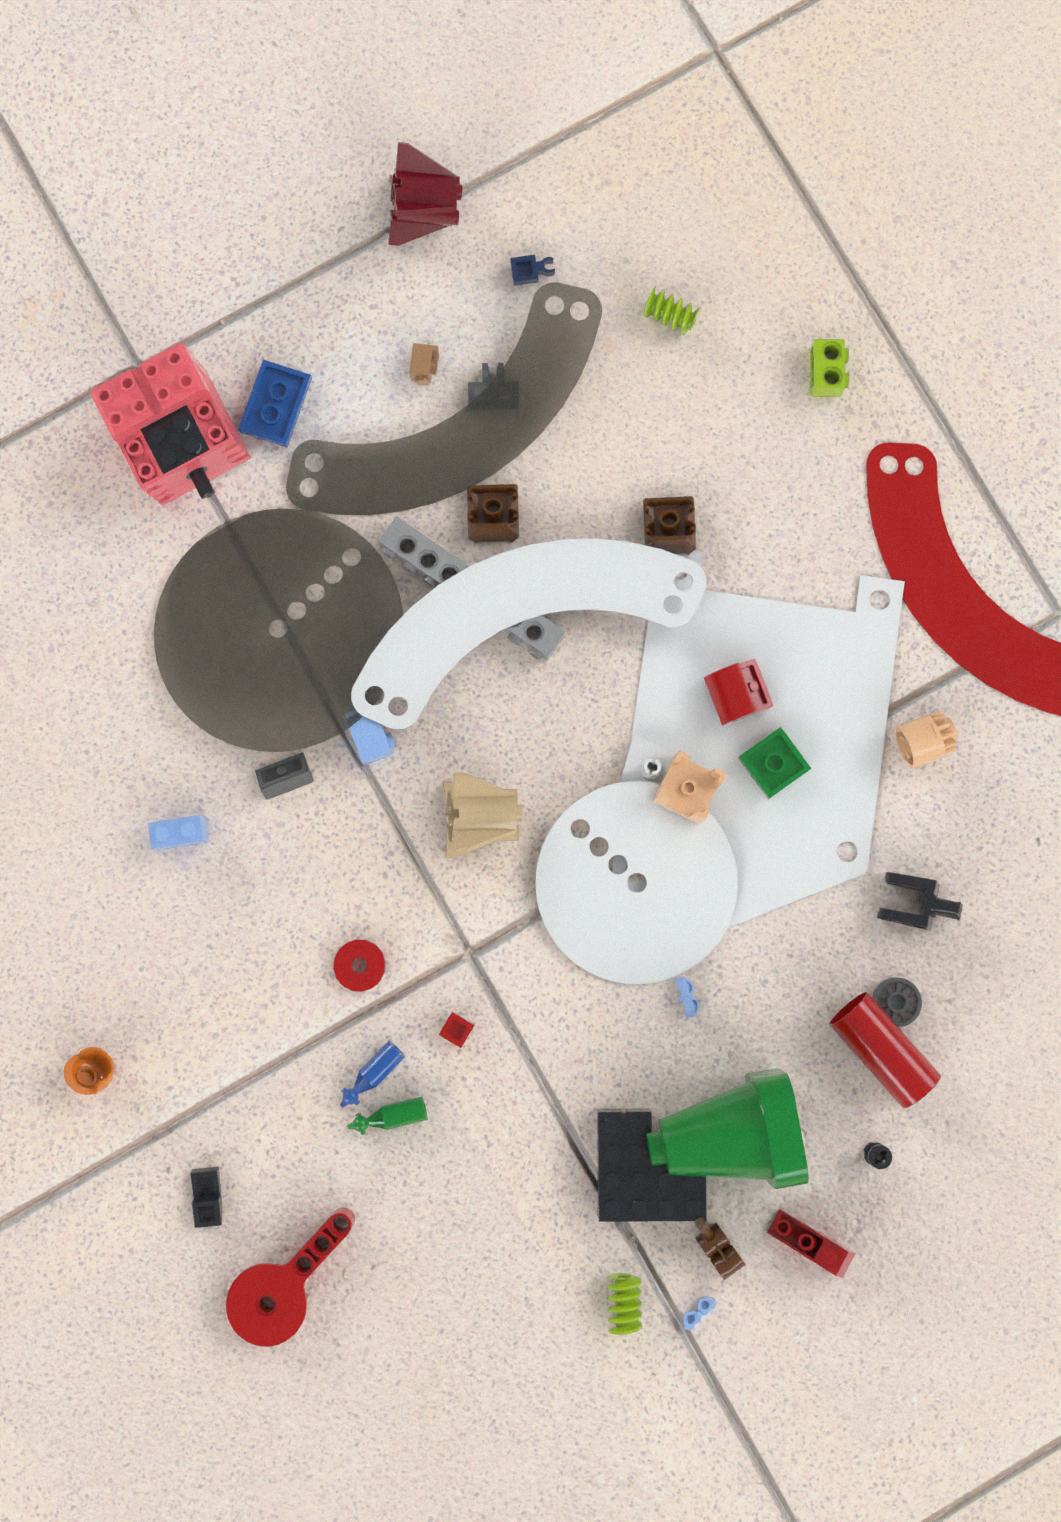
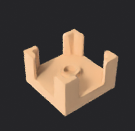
(688, 788)

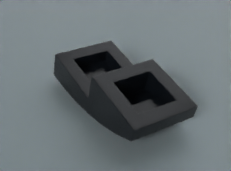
(207, 1197)

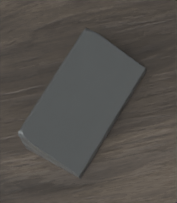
(284, 776)

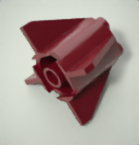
(421, 195)

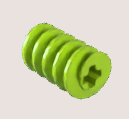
(671, 311)
(626, 1303)

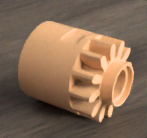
(926, 739)

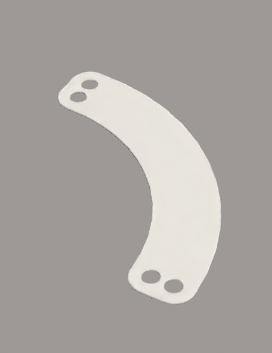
(511, 590)

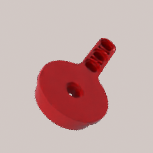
(284, 1285)

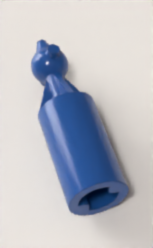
(373, 1072)

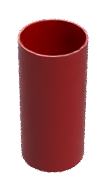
(885, 1050)

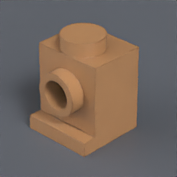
(423, 363)

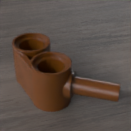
(718, 1248)

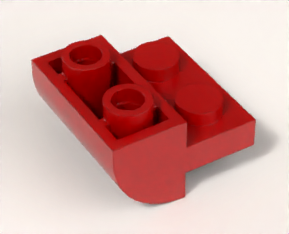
(738, 691)

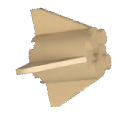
(479, 814)

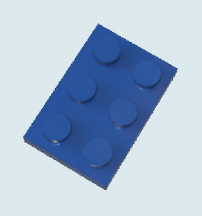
(275, 403)

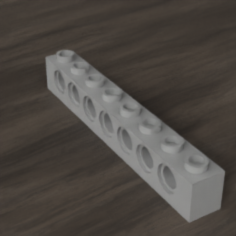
(401, 533)

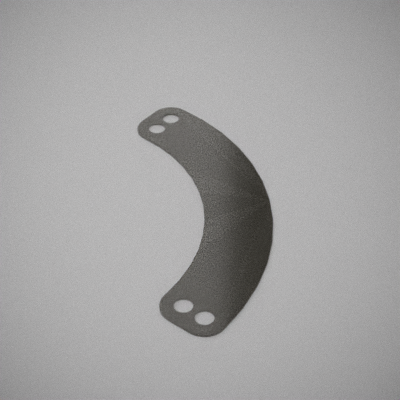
(473, 441)

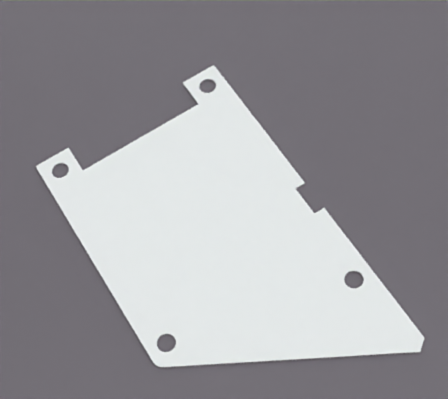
(829, 696)

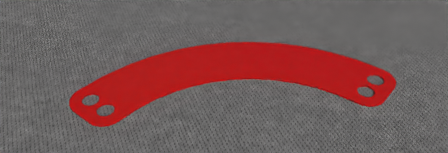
(942, 591)

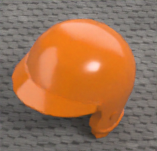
(89, 1071)

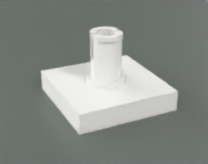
(646, 761)

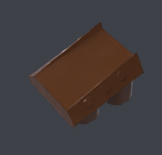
(493, 512)
(670, 524)

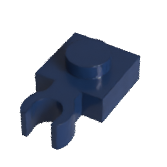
(526, 269)

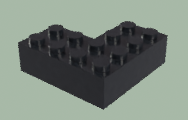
(629, 1184)

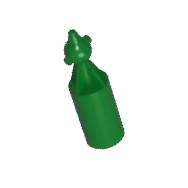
(392, 1116)

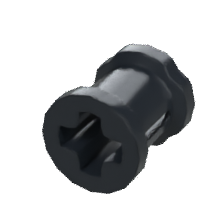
(869, 1157)

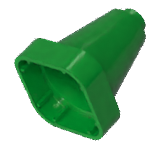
(737, 1134)

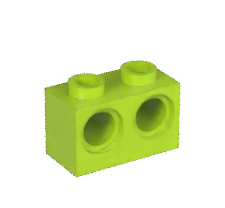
(822, 366)

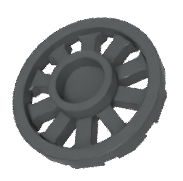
(898, 1001)

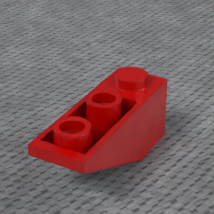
(811, 1243)

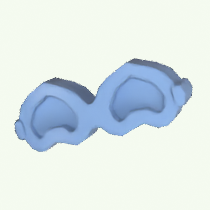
(690, 1002)
(693, 1317)

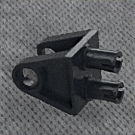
(934, 904)

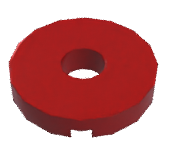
(375, 965)

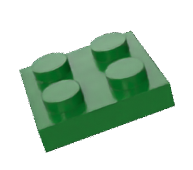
(774, 763)

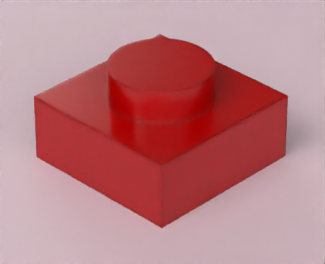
(456, 1029)

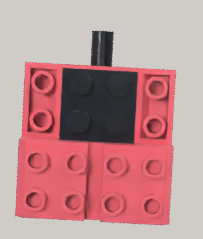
(170, 425)

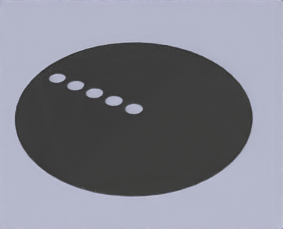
(218, 642)

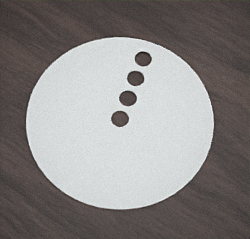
(626, 932)

